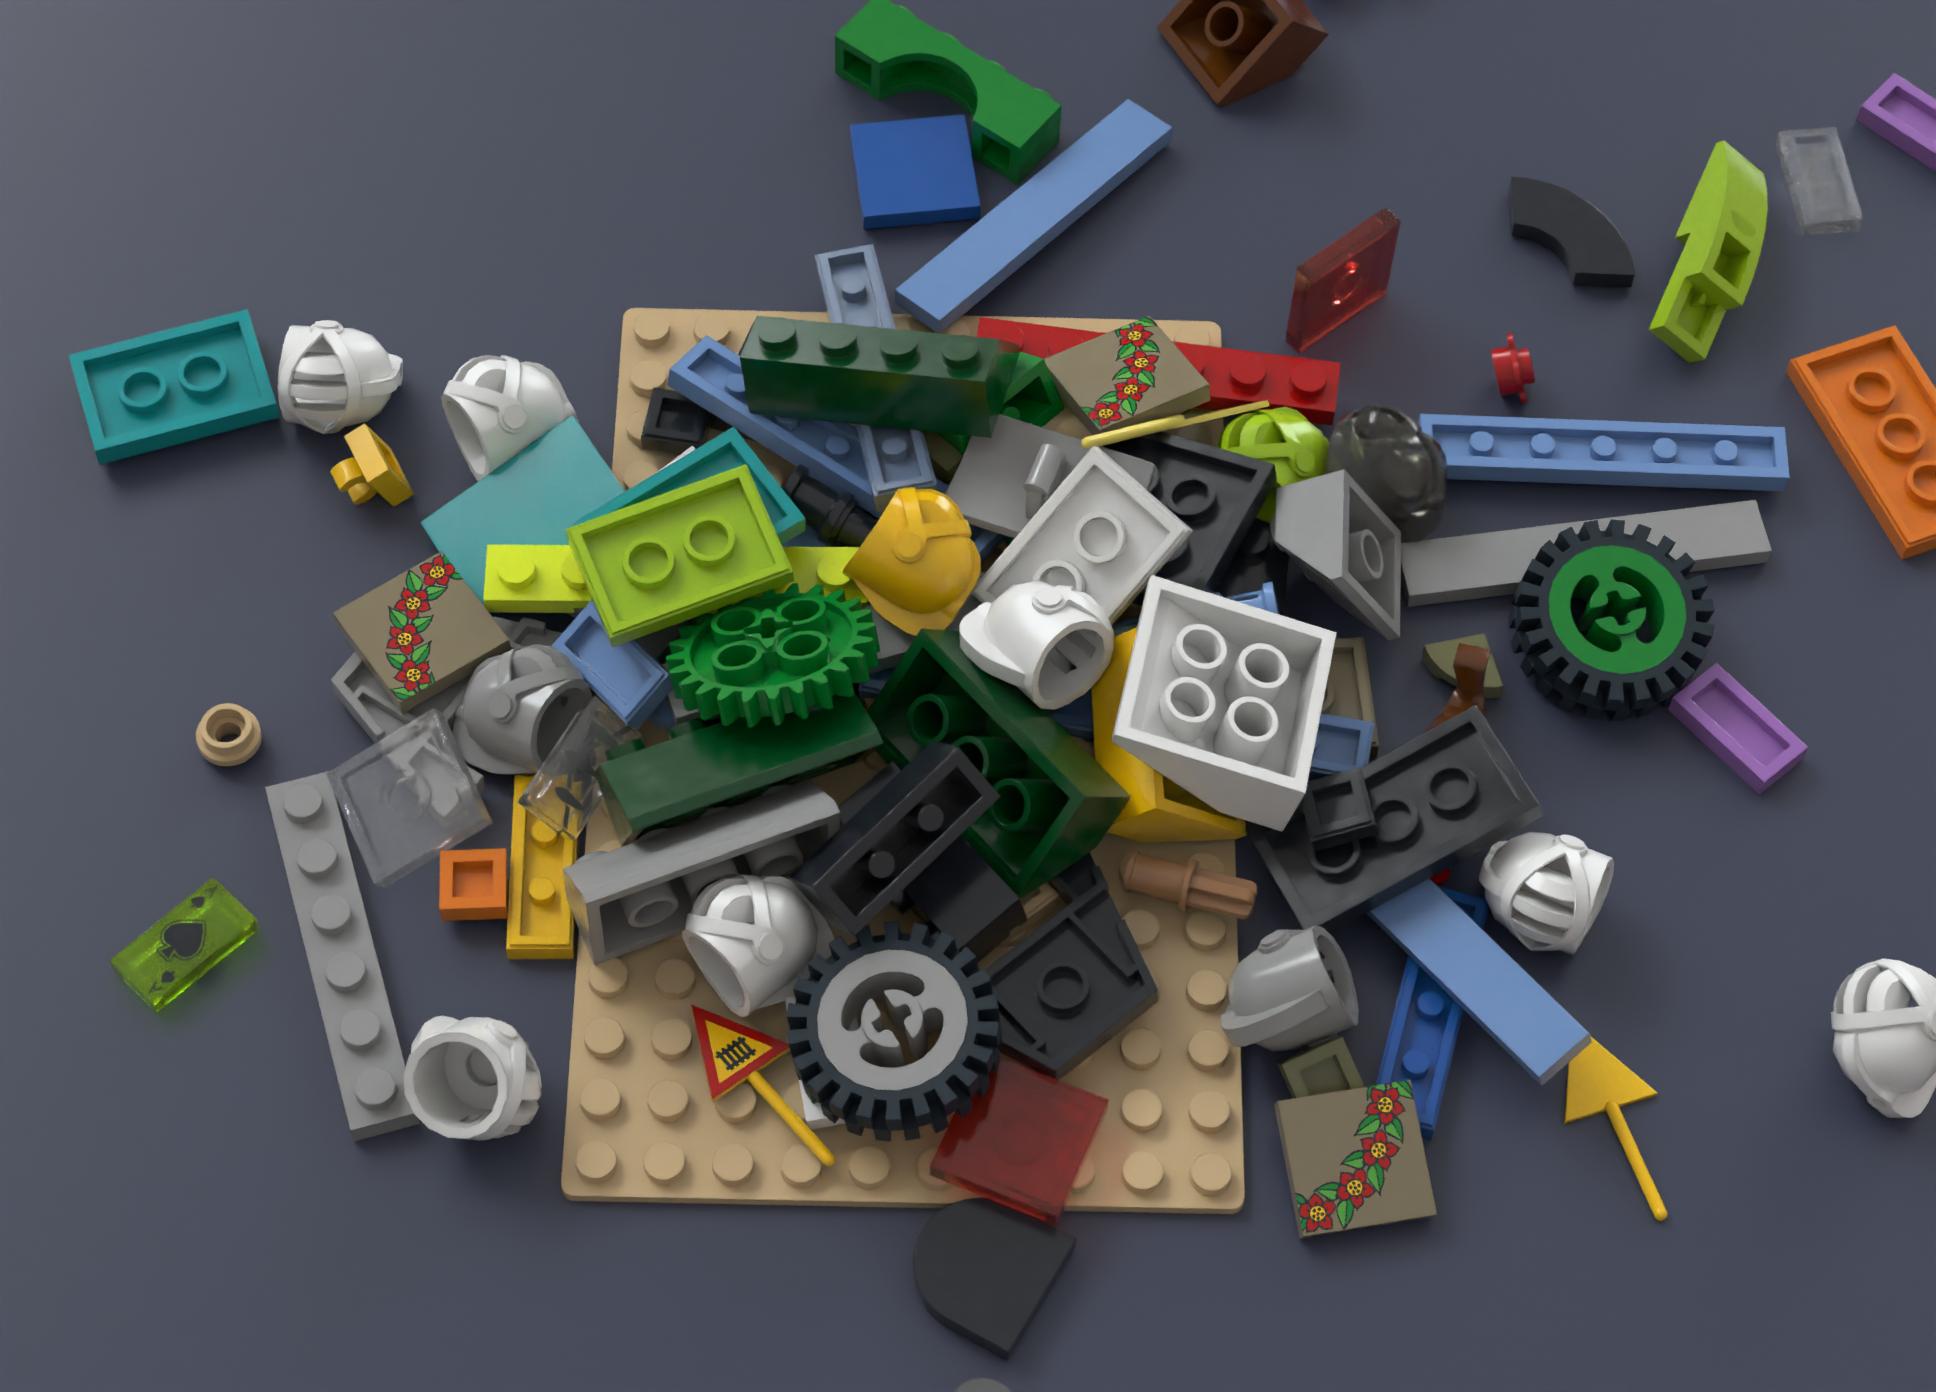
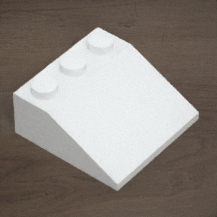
(1225, 700)

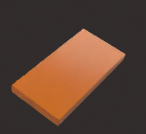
(1882, 426)

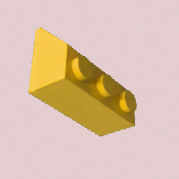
(1157, 806)

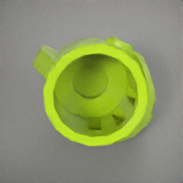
(1280, 438)

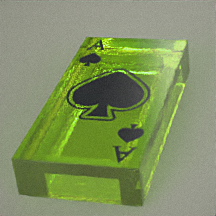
(184, 944)

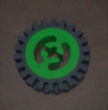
(1612, 576)

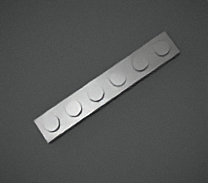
(341, 956)

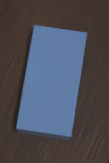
(622, 676)

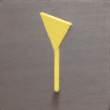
(1163, 424)

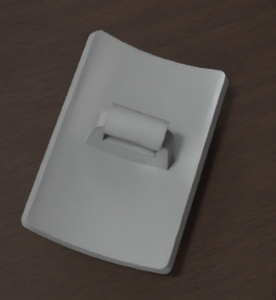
(1018, 470)

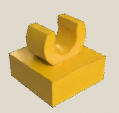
(371, 470)

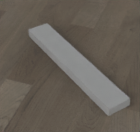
(1497, 560)

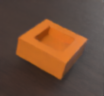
(473, 884)

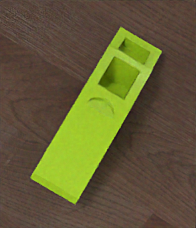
(1720, 253)

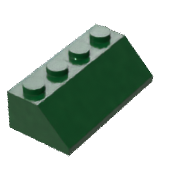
(876, 375)
(728, 764)
(1050, 788)

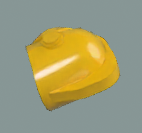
(917, 562)

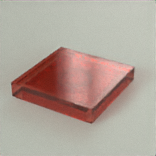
(1342, 280)
(1022, 1141)

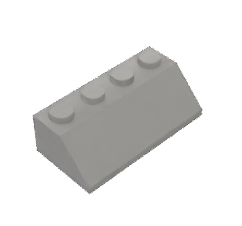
(650, 886)

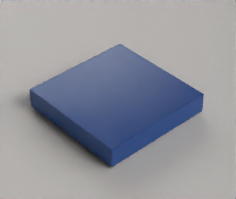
(914, 171)

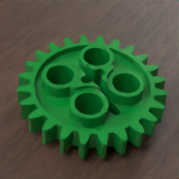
(773, 655)

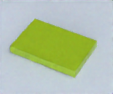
(679, 555)

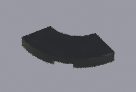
(1571, 230)

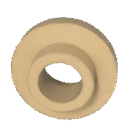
(225, 720)

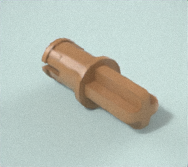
(1189, 885)

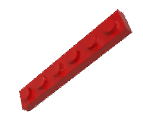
(1232, 374)

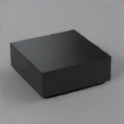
(674, 423)
(1338, 809)

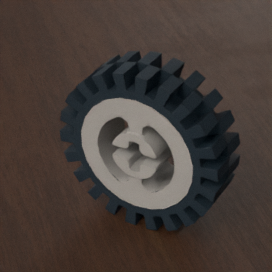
(925, 991)

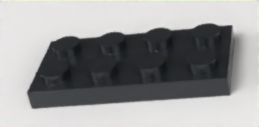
(1431, 808)

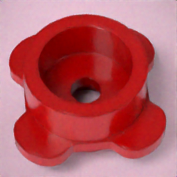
(1513, 369)

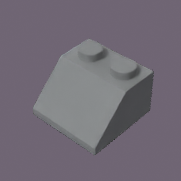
(1343, 546)

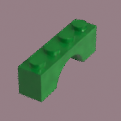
(895, 52)

